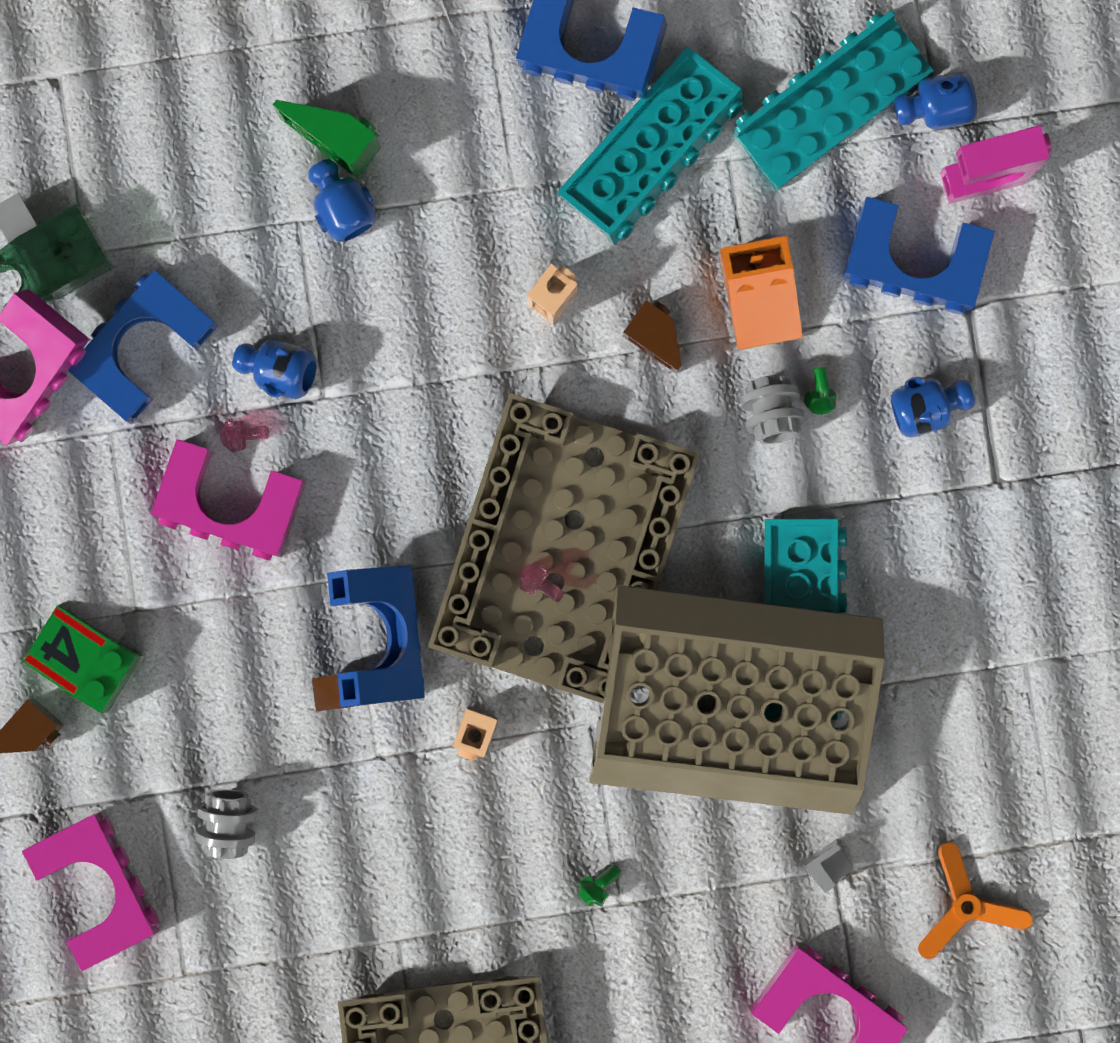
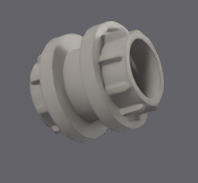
(771, 403)
(225, 828)

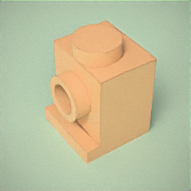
(470, 721)

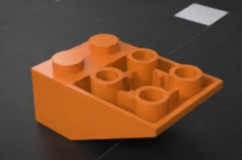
(761, 292)

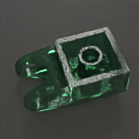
(40, 261)

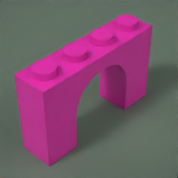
(996, 164)
(55, 349)
(181, 503)
(130, 917)
(806, 976)

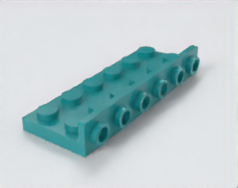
(831, 99)
(652, 145)
(804, 570)

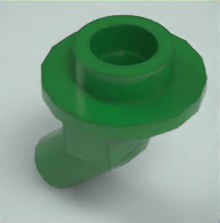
(822, 399)
(593, 890)

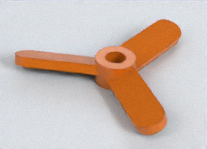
(961, 892)

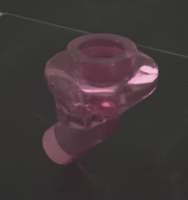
(234, 434)
(534, 577)

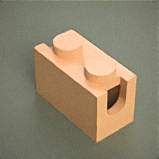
(553, 292)

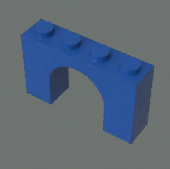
(624, 72)
(872, 264)
(152, 301)
(392, 597)

